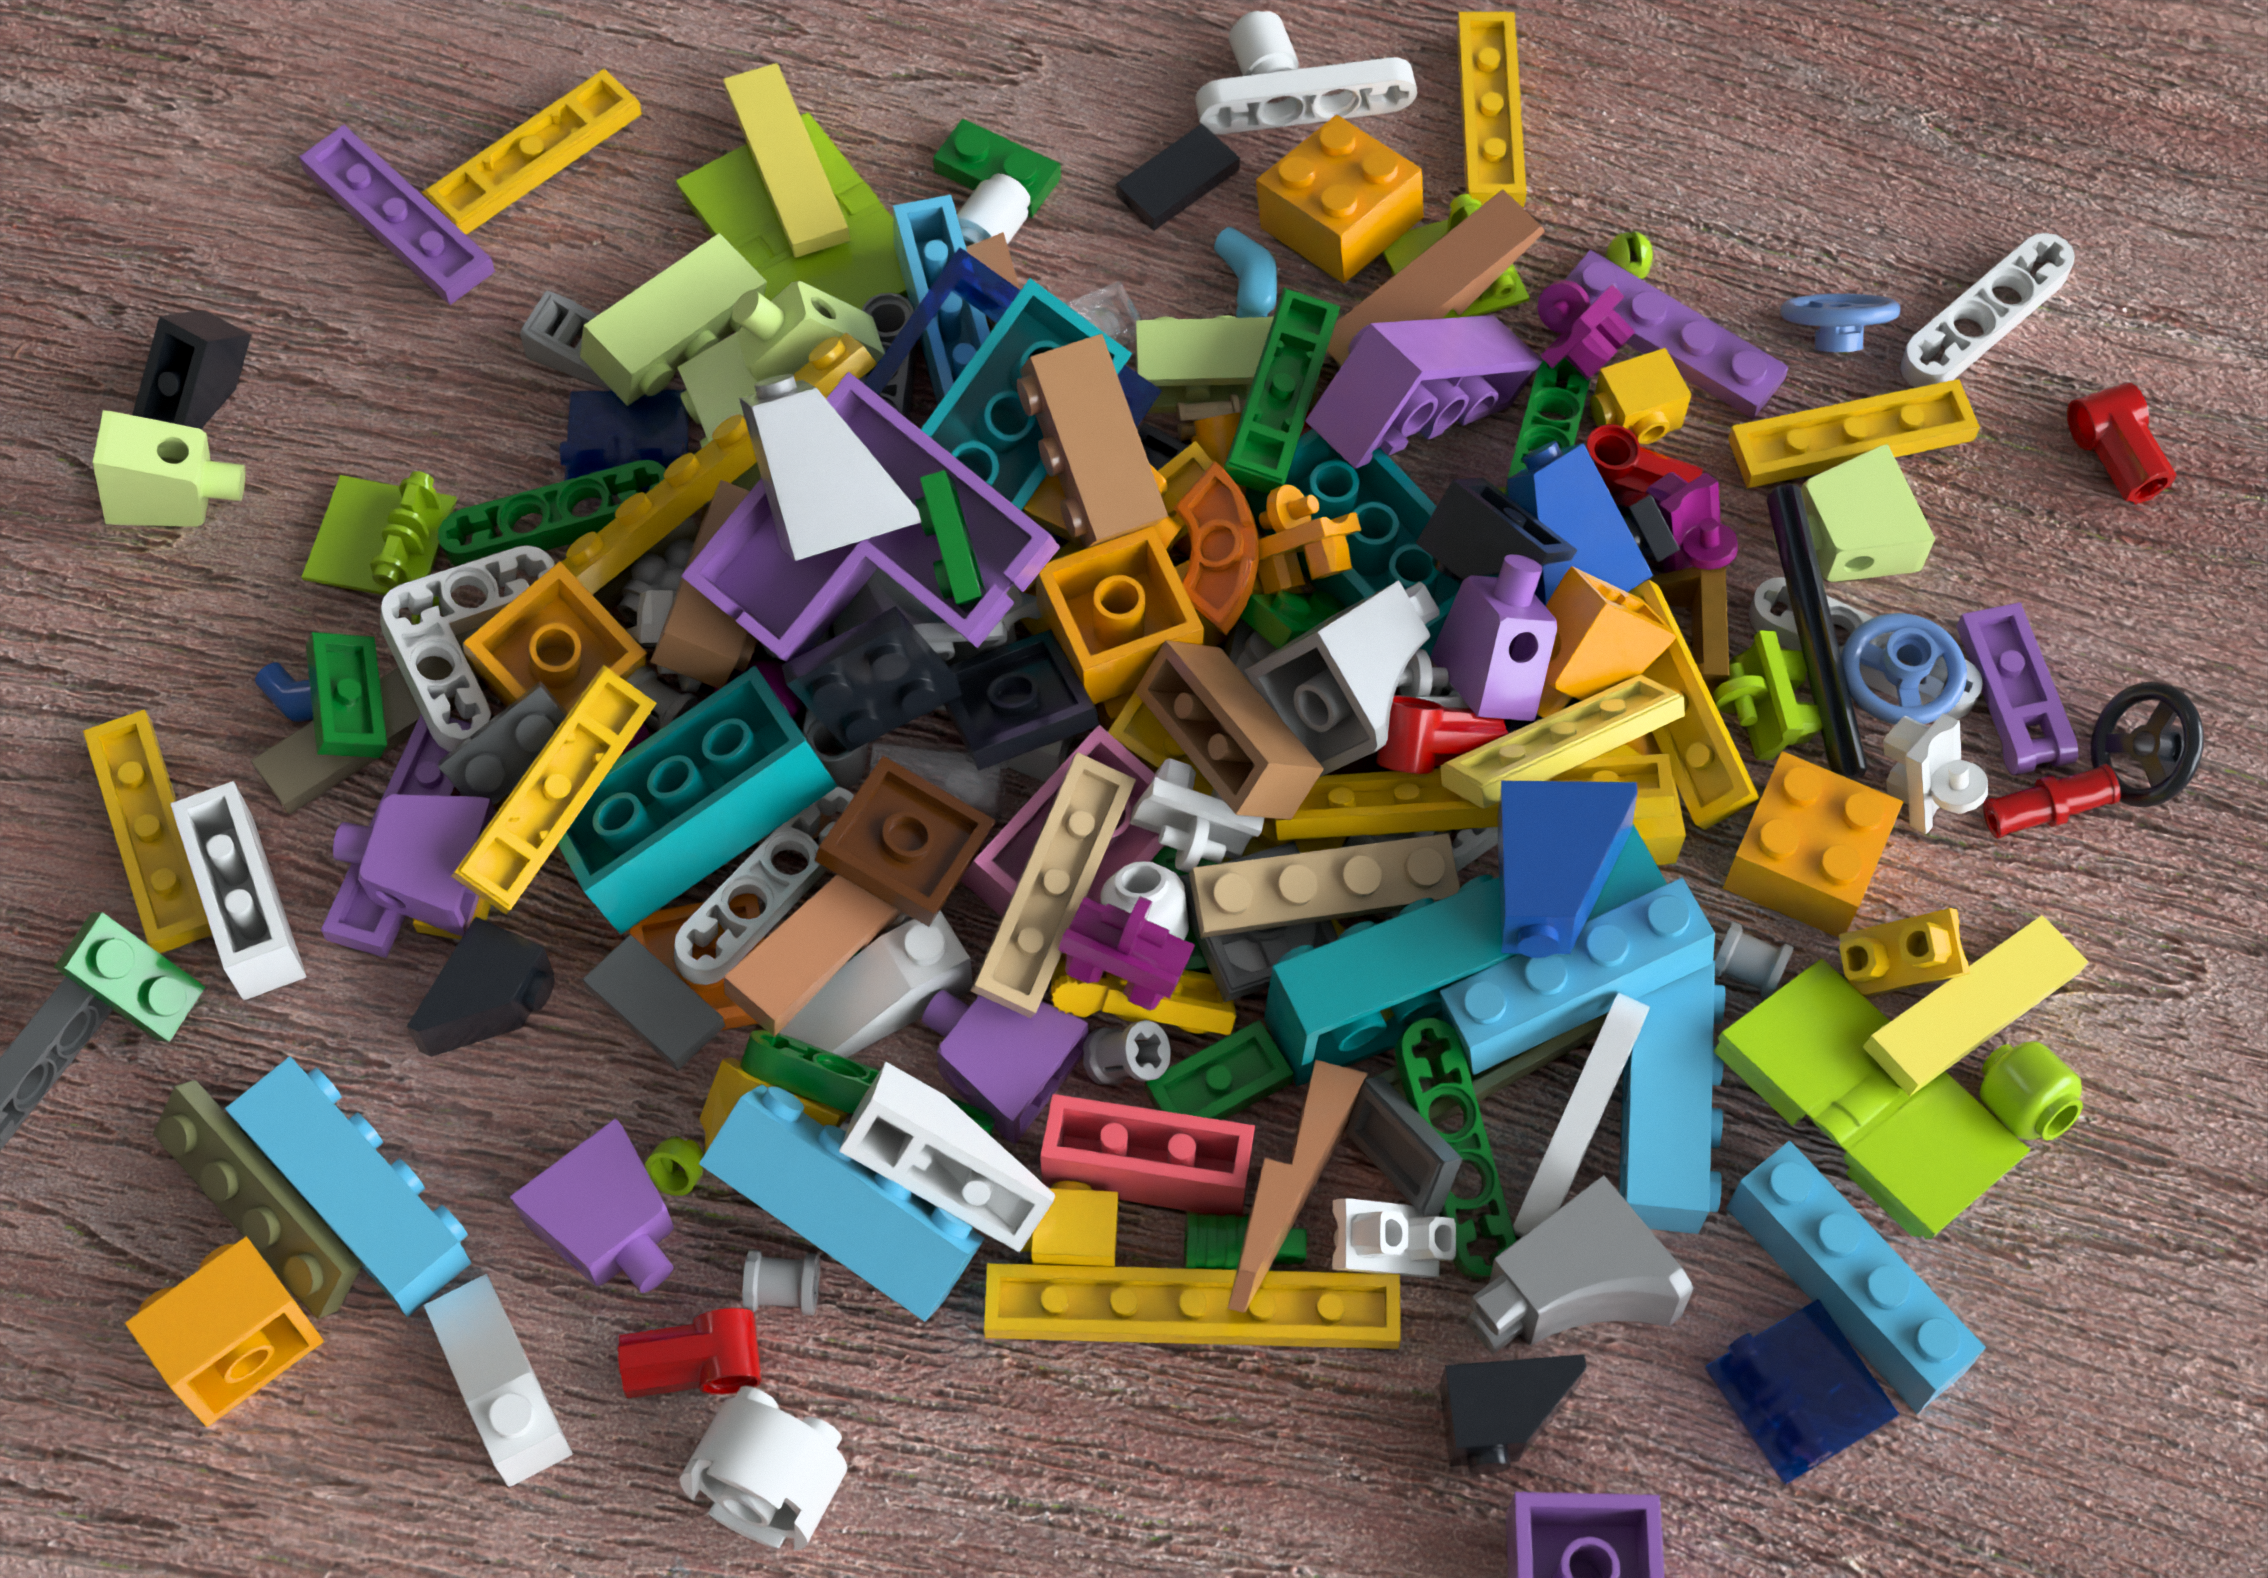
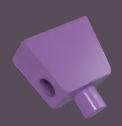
(1498, 641)
(414, 852)
(1003, 1057)
(600, 1211)

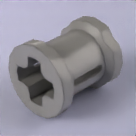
(669, 702)
(1752, 960)
(1113, 1047)
(781, 1282)

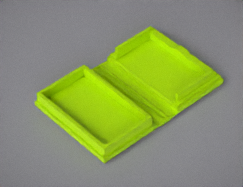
(735, 203)
(1912, 1154)

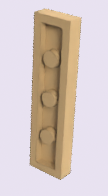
(1053, 885)
(1322, 885)

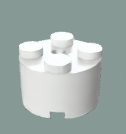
(766, 1469)

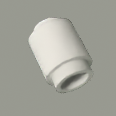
(1262, 44)
(994, 208)

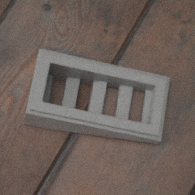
(552, 330)

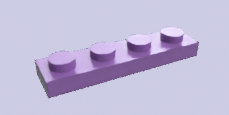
(397, 214)
(1699, 347)
(353, 916)

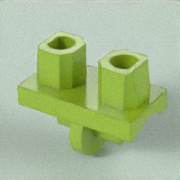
(1764, 699)

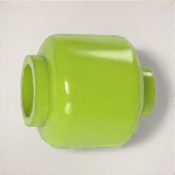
(2031, 1091)

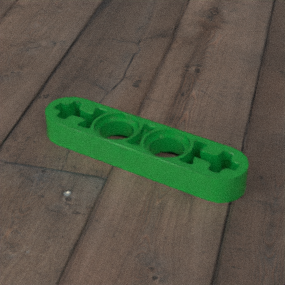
(1546, 398)
(555, 505)
(821, 1074)
(1468, 1142)

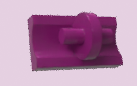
(1587, 331)
(1695, 522)
(1126, 947)

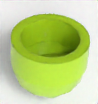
(1619, 253)
(664, 1164)

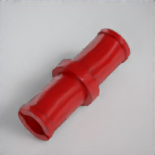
(2051, 801)

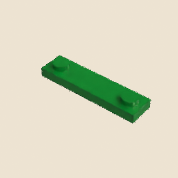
(1281, 391)

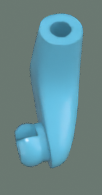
(1254, 269)

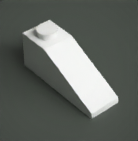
(884, 988)
(944, 1158)
(497, 1381)

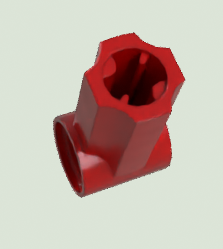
(2117, 429)
(1629, 464)
(1431, 734)
(711, 1354)

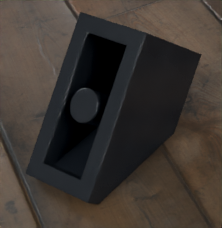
(191, 368)
(1482, 525)
(482, 990)
(1503, 1407)

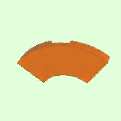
(1223, 547)

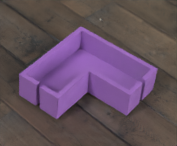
(800, 599)

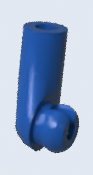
(288, 695)

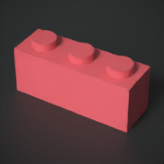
(1148, 1155)

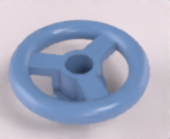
(1839, 317)
(1913, 641)

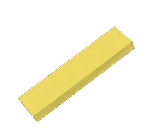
(786, 160)
(1563, 739)
(1975, 1005)

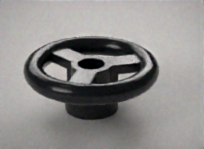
(2165, 750)

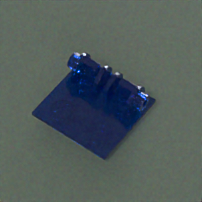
(611, 434)
(1801, 1391)

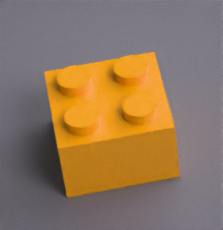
(1340, 198)
(1116, 610)
(554, 637)
(1812, 845)
(223, 1331)

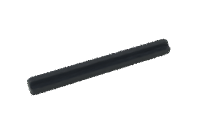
(1816, 631)

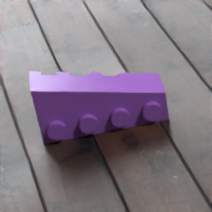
(1419, 380)

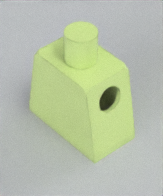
(784, 331)
(158, 472)
(1866, 519)

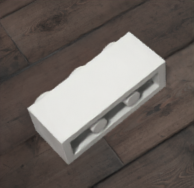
(238, 891)

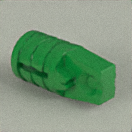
(1217, 1241)

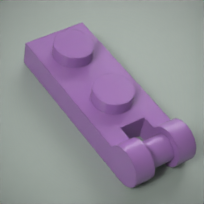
(2017, 688)

